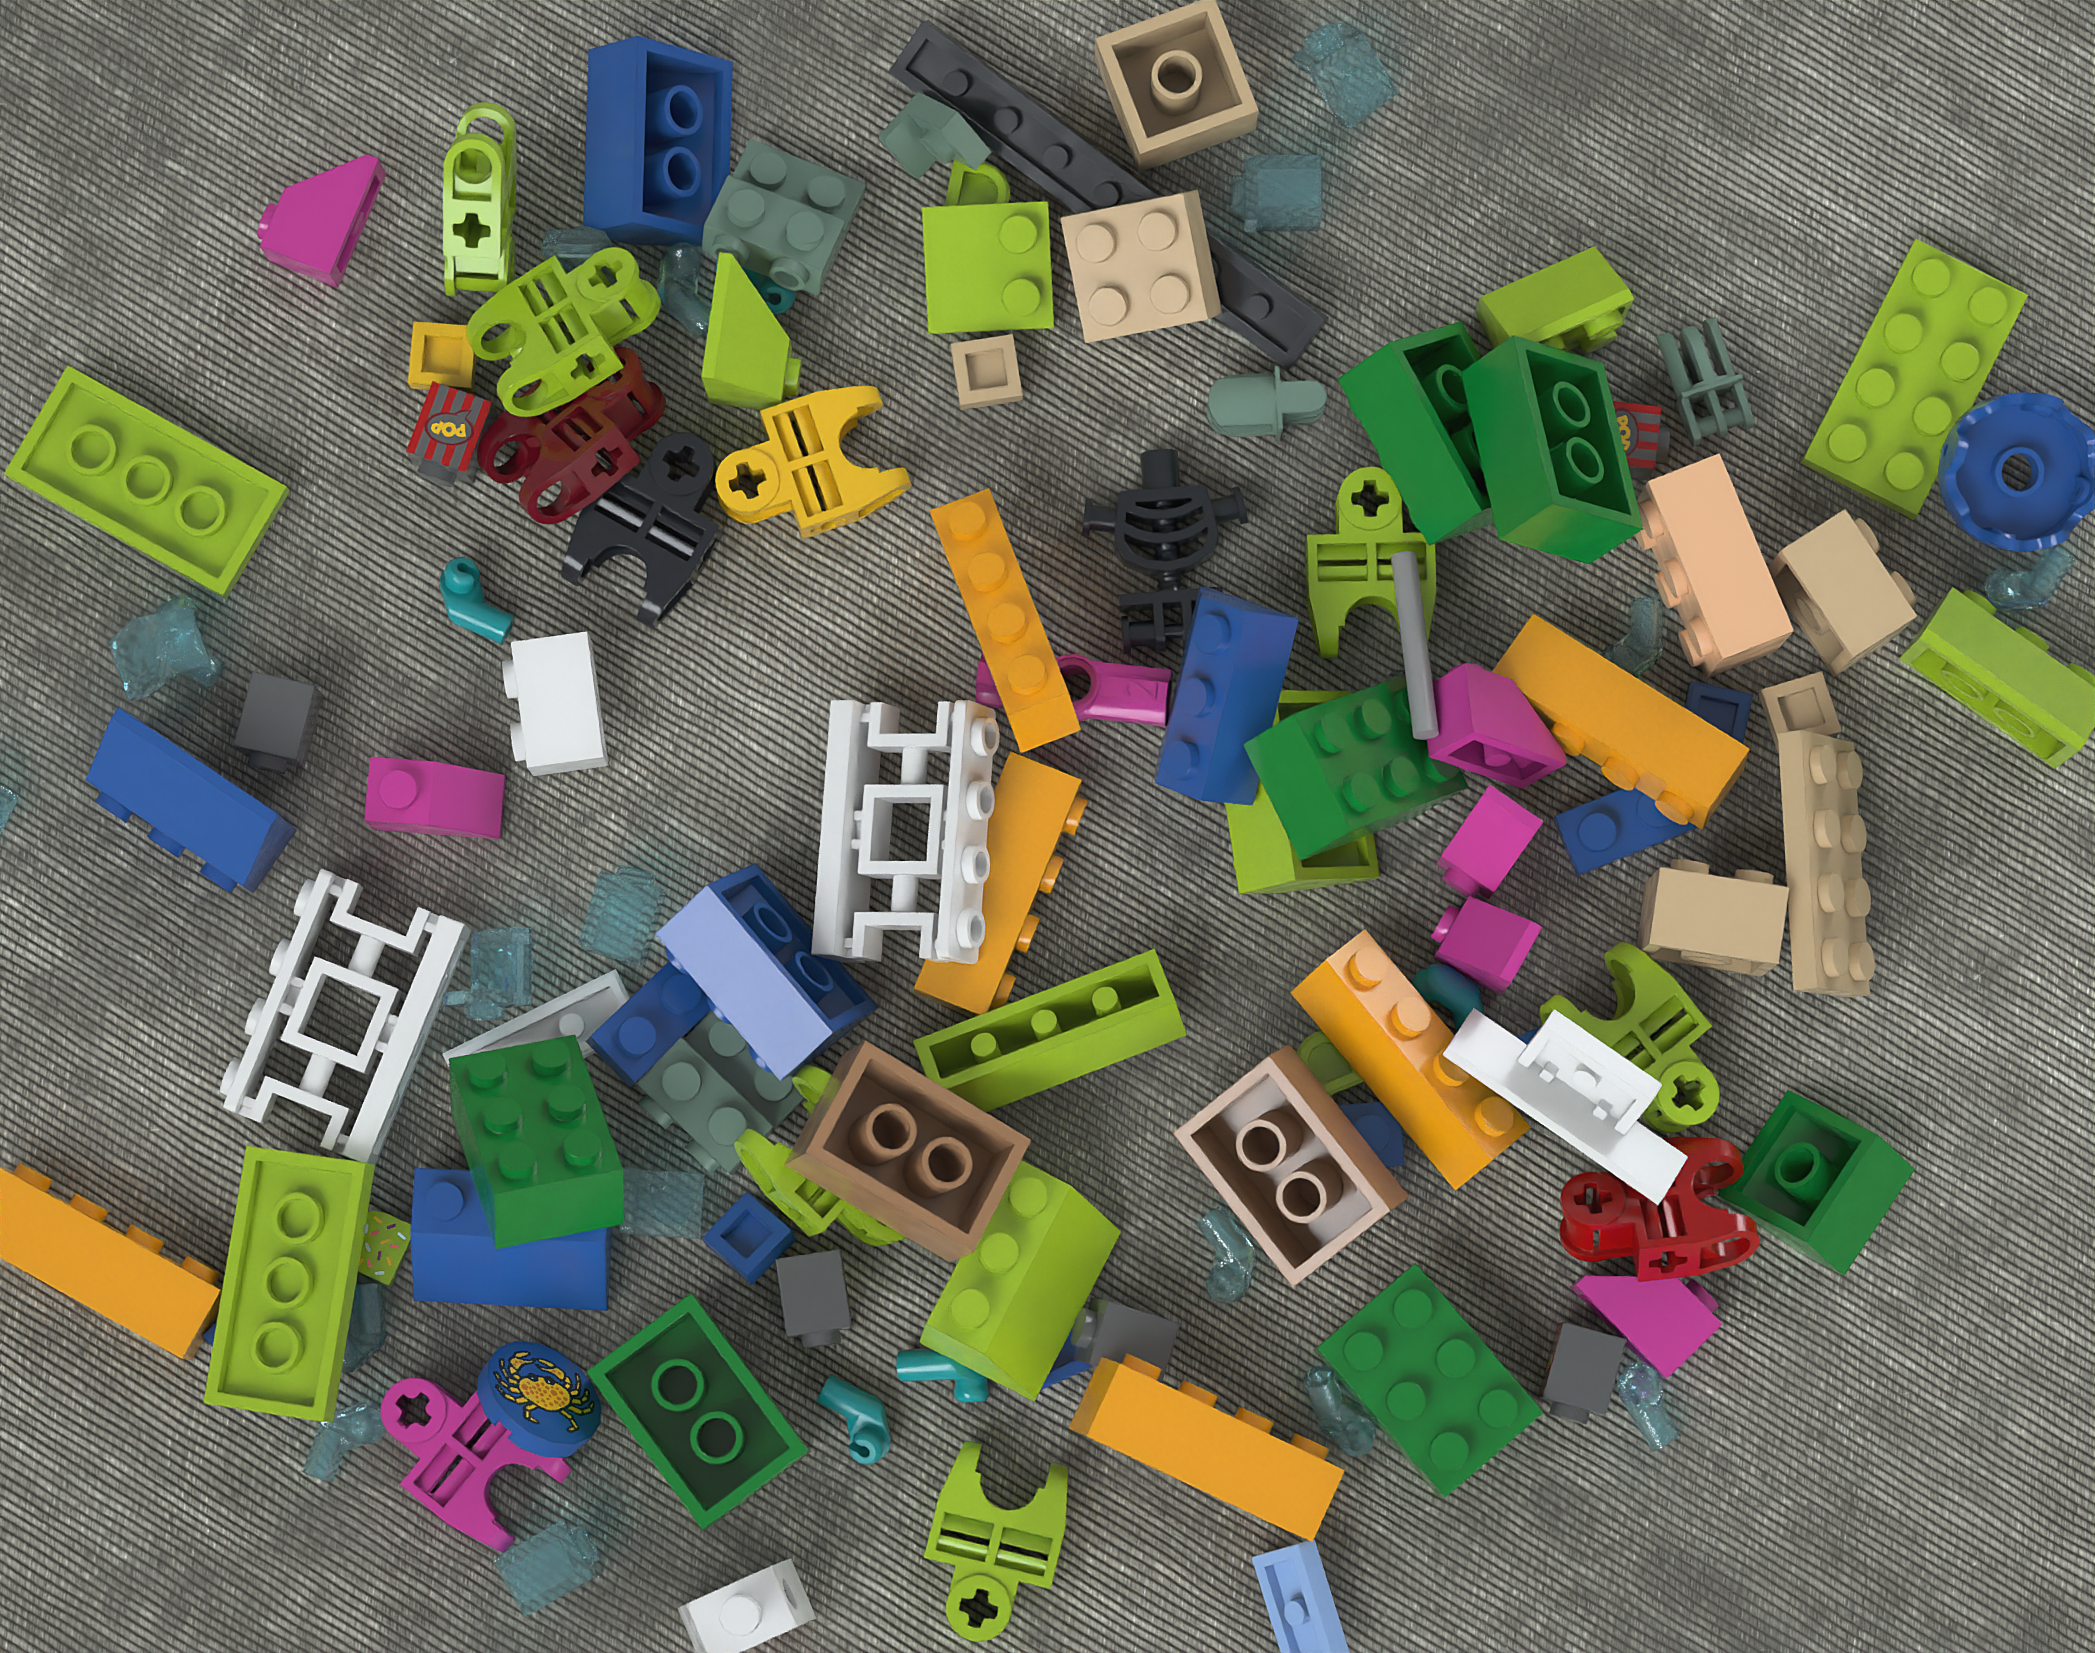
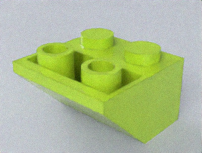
(1560, 305)

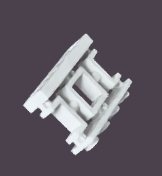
(859, 831)
(396, 1037)

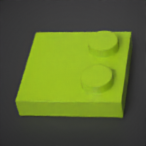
(988, 267)

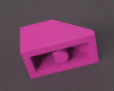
(322, 220)
(1491, 728)
(434, 798)
(1487, 844)
(1484, 942)
(1656, 1318)

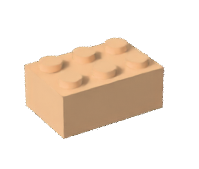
(1711, 567)

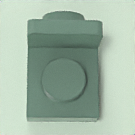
(930, 132)

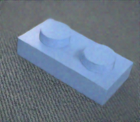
(1299, 1600)

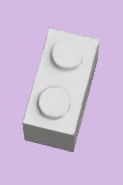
(557, 704)

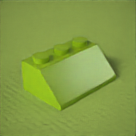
(2005, 676)
(1262, 849)
(1023, 1283)

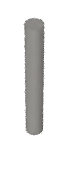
(1414, 645)

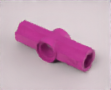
(1115, 691)

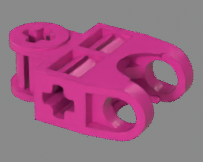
(464, 1496)

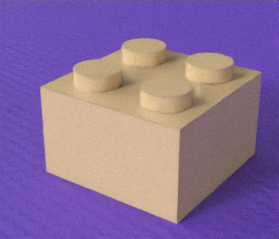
(1176, 84)
(1141, 266)
(1842, 591)
(1713, 919)

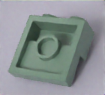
(783, 217)
(716, 1093)

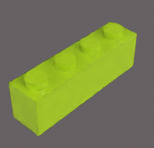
(1055, 1034)

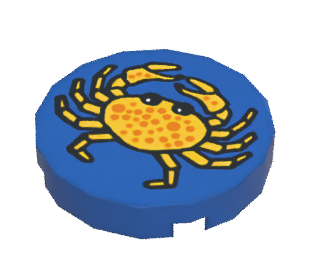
(539, 1399)

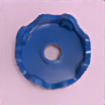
(2061, 471)

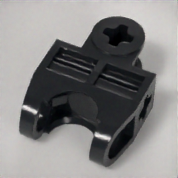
(675, 506)

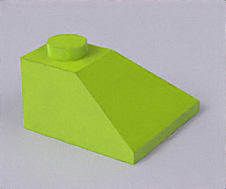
(746, 348)

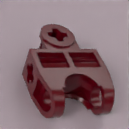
(565, 442)

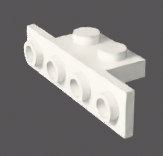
(1576, 1092)

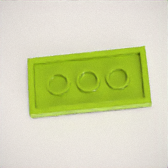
(1914, 378)
(147, 482)
(289, 1284)

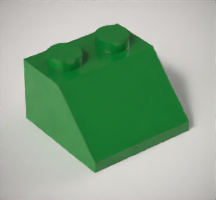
(1818, 1181)

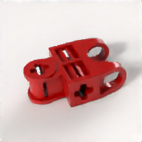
(1678, 1225)

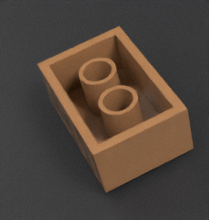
(908, 1152)
(1290, 1164)

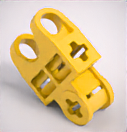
(783, 473)

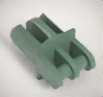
(1705, 385)
(1263, 404)

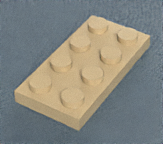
(1825, 864)

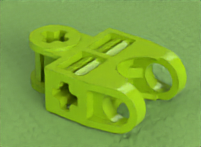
(480, 205)
(541, 343)
(1356, 561)
(1644, 1003)
(793, 1191)
(967, 1511)

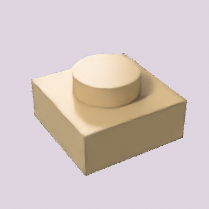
(986, 372)
(1800, 706)

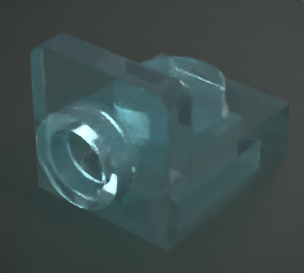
(156, 649)

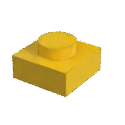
(441, 356)

